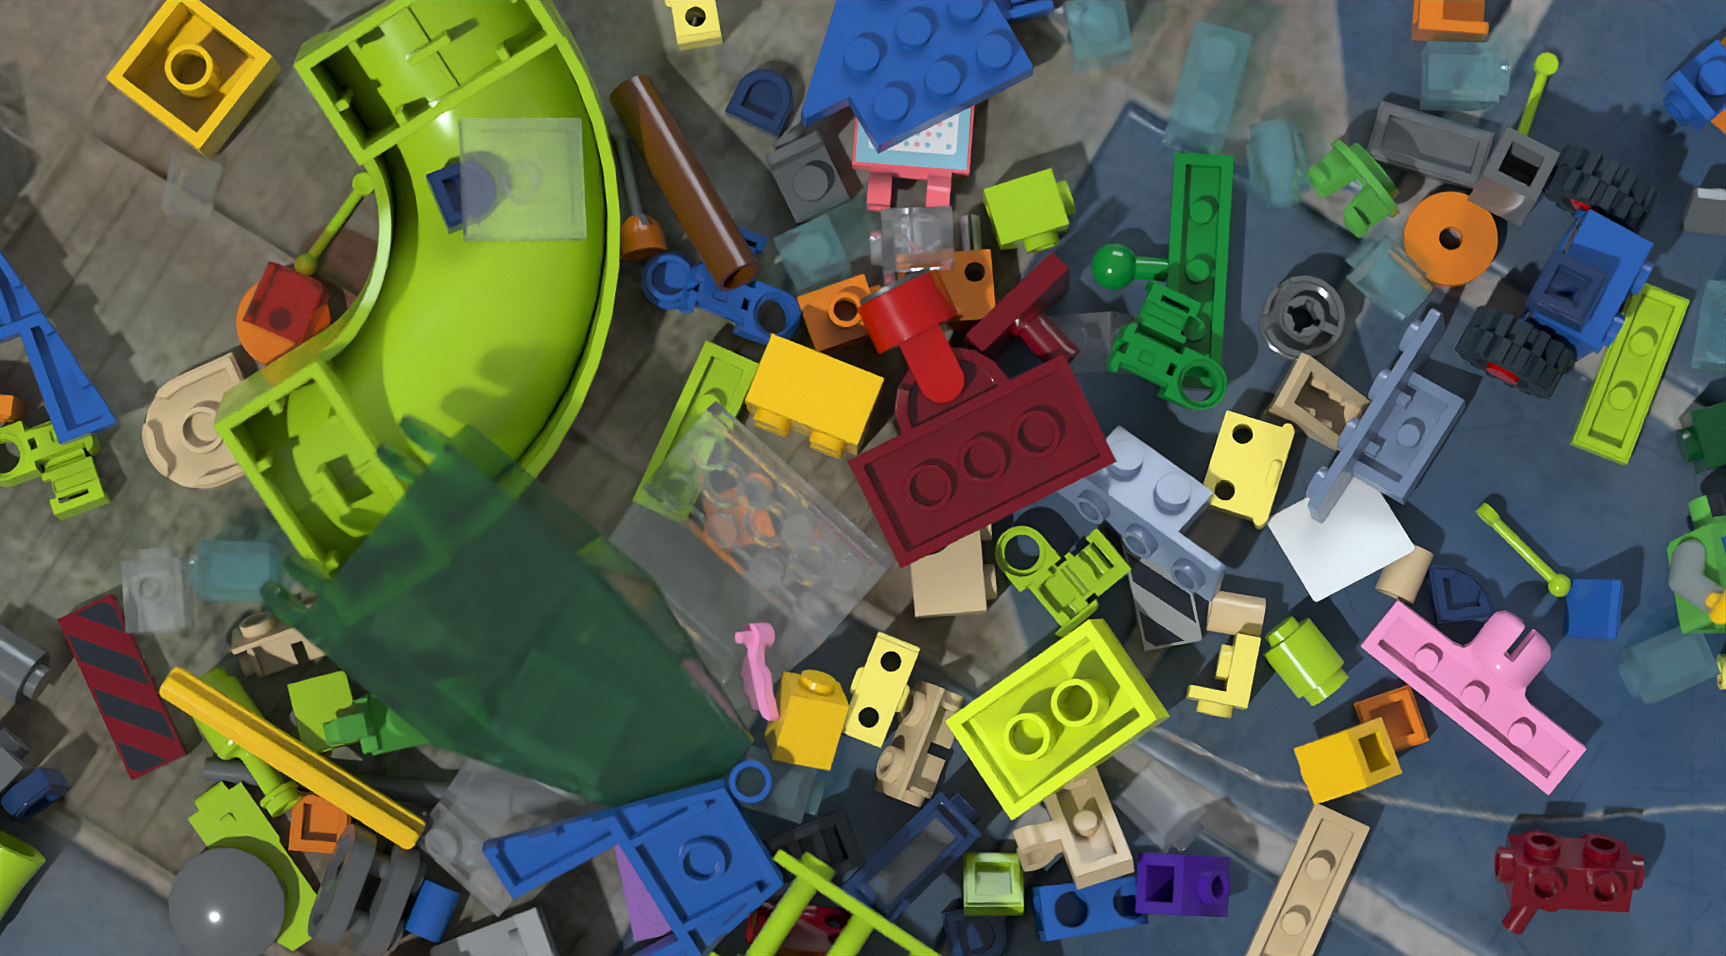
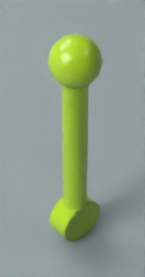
(1544, 66)
(362, 187)
(1558, 584)

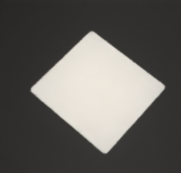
(1348, 546)

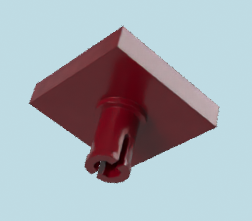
(1024, 318)

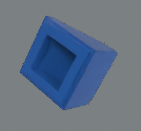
(1593, 609)

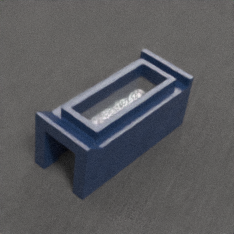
(915, 856)

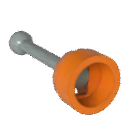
(640, 233)

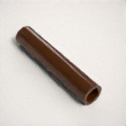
(684, 183)

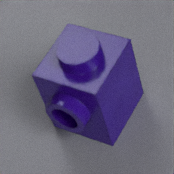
(1183, 885)

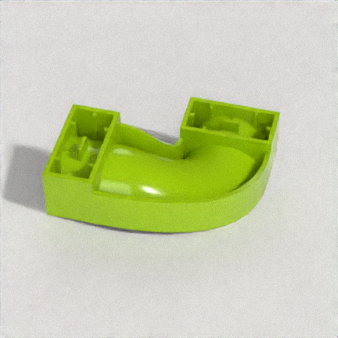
(442, 323)

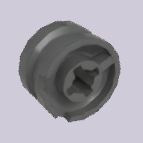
(1301, 293)

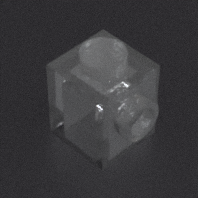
(157, 593)

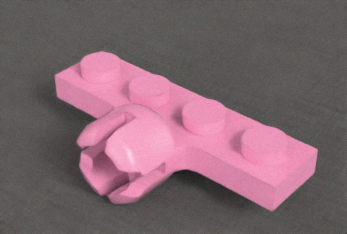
(1481, 686)

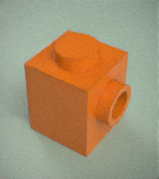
(833, 317)

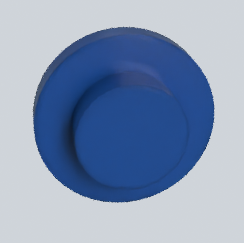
(665, 278)

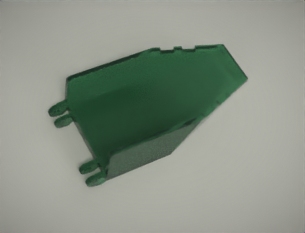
(517, 632)

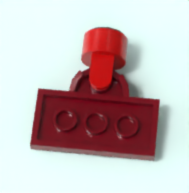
(968, 434)

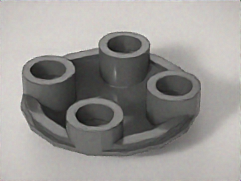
(227, 904)

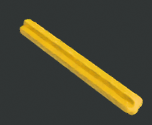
(292, 757)

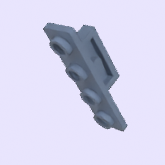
(1397, 431)
(1150, 509)

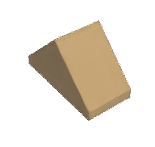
(1316, 401)

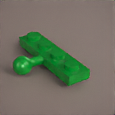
(1195, 254)

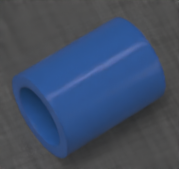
(733, 781)
(431, 910)

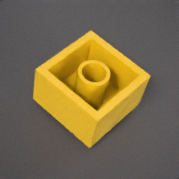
(194, 73)
(813, 397)

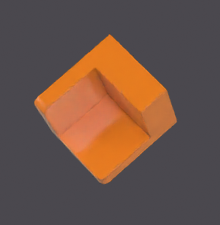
(1449, 21)

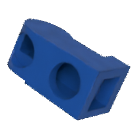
(1067, 912)

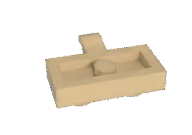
(1082, 829)

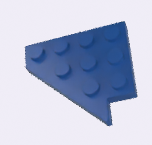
(912, 64)

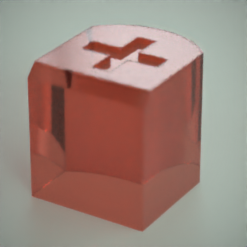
(287, 304)

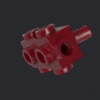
(1565, 874)

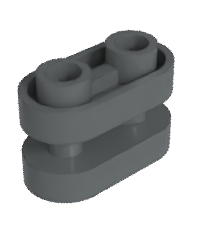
(379, 922)

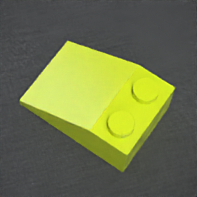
(1057, 717)

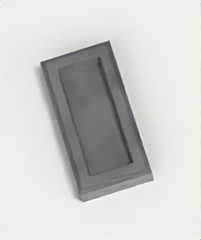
(1428, 145)

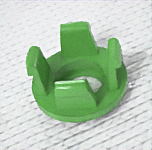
(1353, 163)

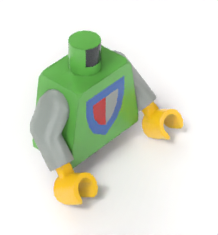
(1700, 568)

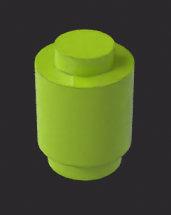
(1305, 660)

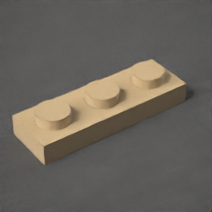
(1308, 885)

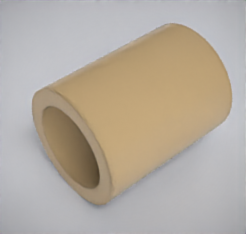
(1405, 576)
(1236, 614)

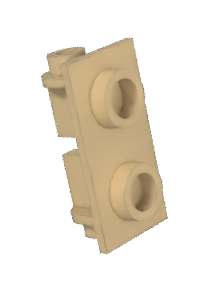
(269, 643)
(905, 766)

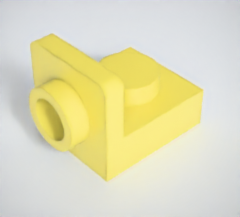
(1235, 667)

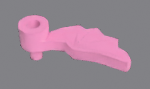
(754, 671)

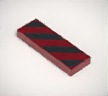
(122, 687)

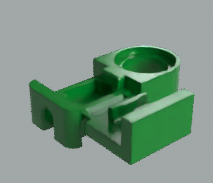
(1152, 348)

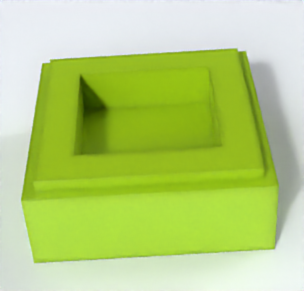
(992, 884)

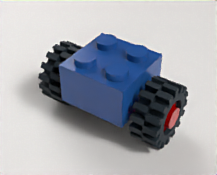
(1609, 215)

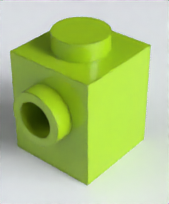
(1029, 211)

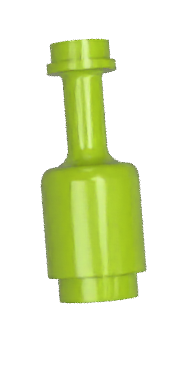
(279, 795)

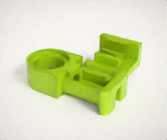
(63, 464)
(1069, 583)

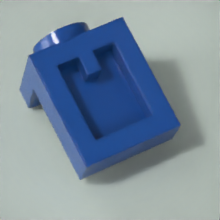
(1698, 89)

